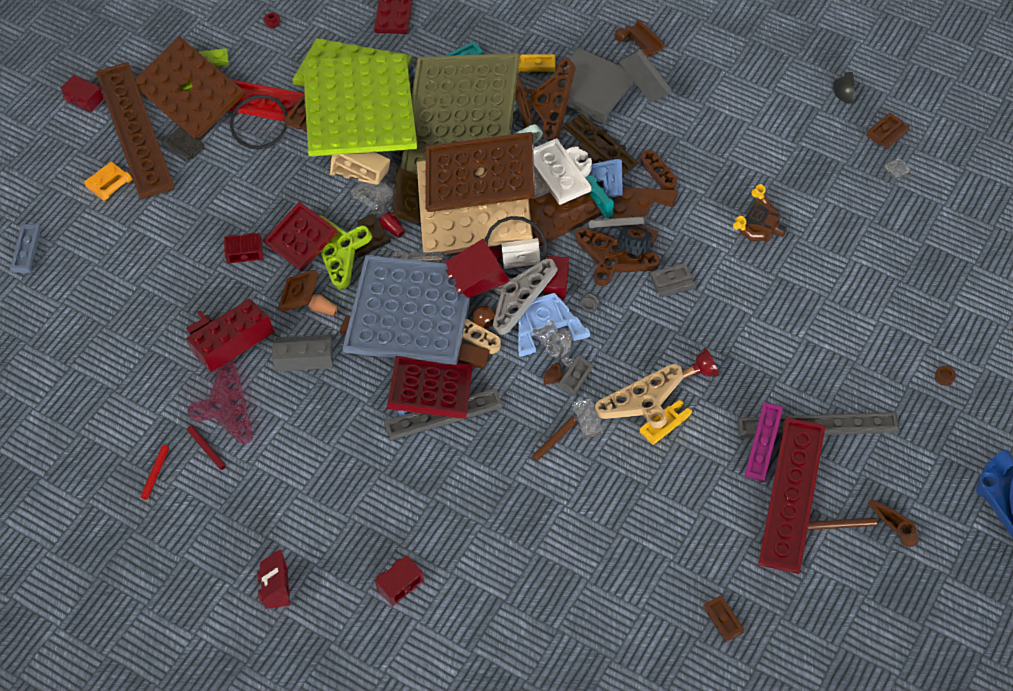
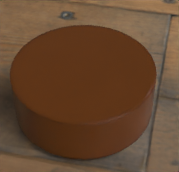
(945, 375)

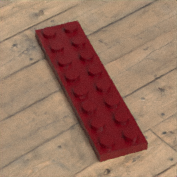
(792, 496)

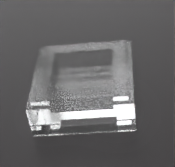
(897, 168)

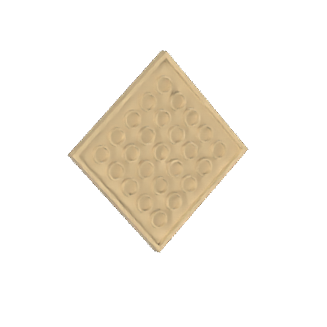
(462, 227)

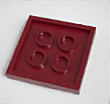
(300, 236)

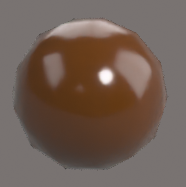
(483, 316)

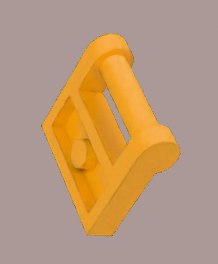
(104, 178)

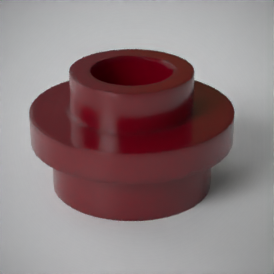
(272, 20)

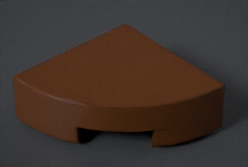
(553, 374)

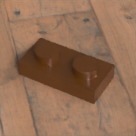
(723, 618)

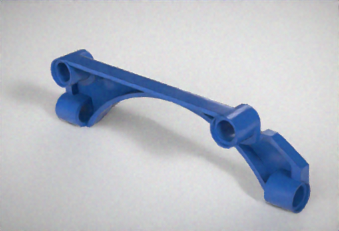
(997, 487)

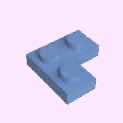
(611, 174)

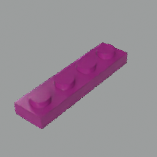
(763, 442)

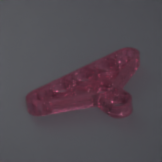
(227, 413)

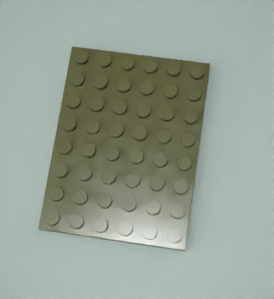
(461, 100)

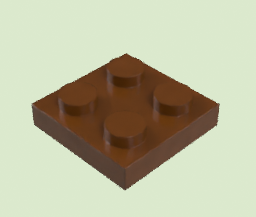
(298, 290)

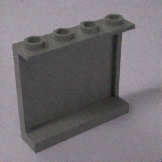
(595, 86)

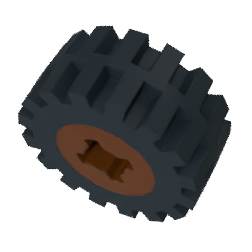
(634, 239)

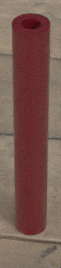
(206, 447)

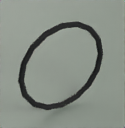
(241, 104)
(527, 221)

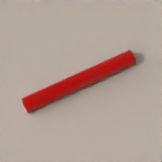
(154, 472)

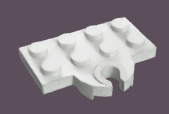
(562, 170)

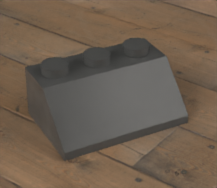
(303, 352)

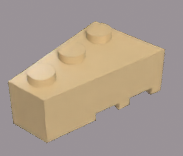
(366, 166)

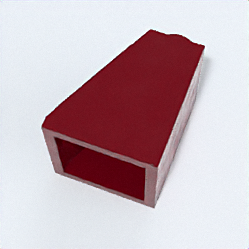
(476, 270)

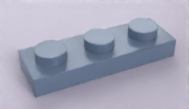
(25, 248)

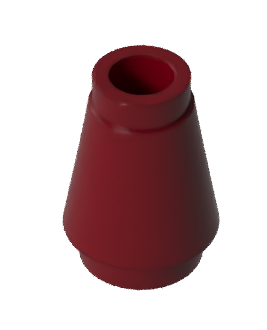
(392, 224)

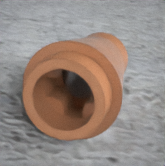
(322, 305)

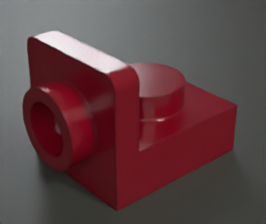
(204, 320)

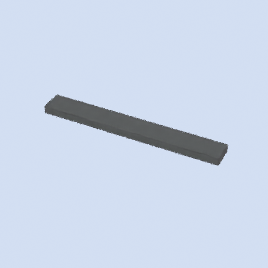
(835, 423)

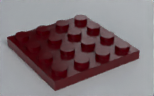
(430, 387)

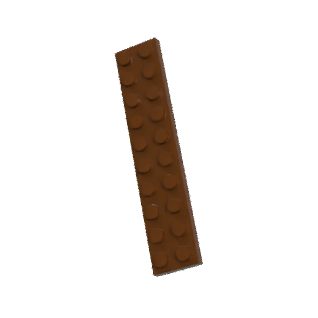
(134, 130)

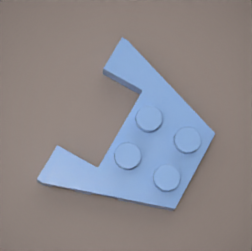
(544, 309)

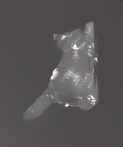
(556, 342)

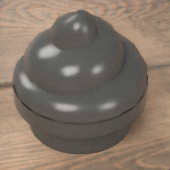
(590, 301)

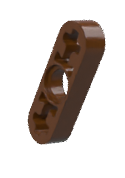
(658, 177)

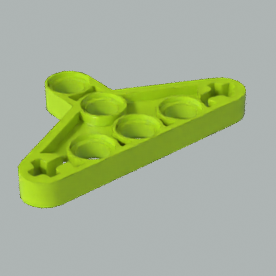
(342, 254)

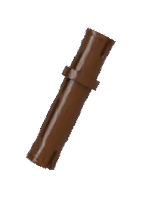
(523, 106)

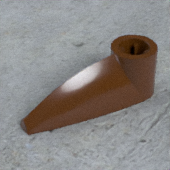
(898, 523)

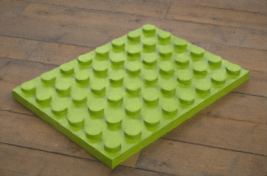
(358, 105)

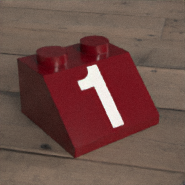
(274, 581)

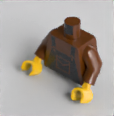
(761, 220)

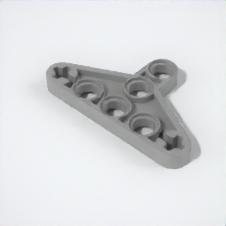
(544, 271)

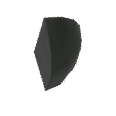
(845, 88)

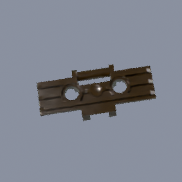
(596, 145)

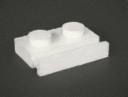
(520, 253)

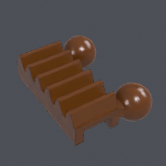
(642, 35)

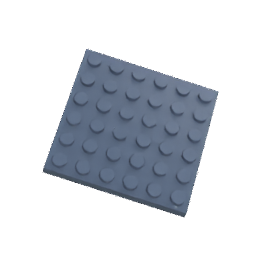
(406, 311)

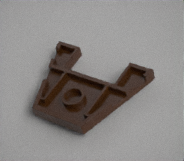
(638, 202)

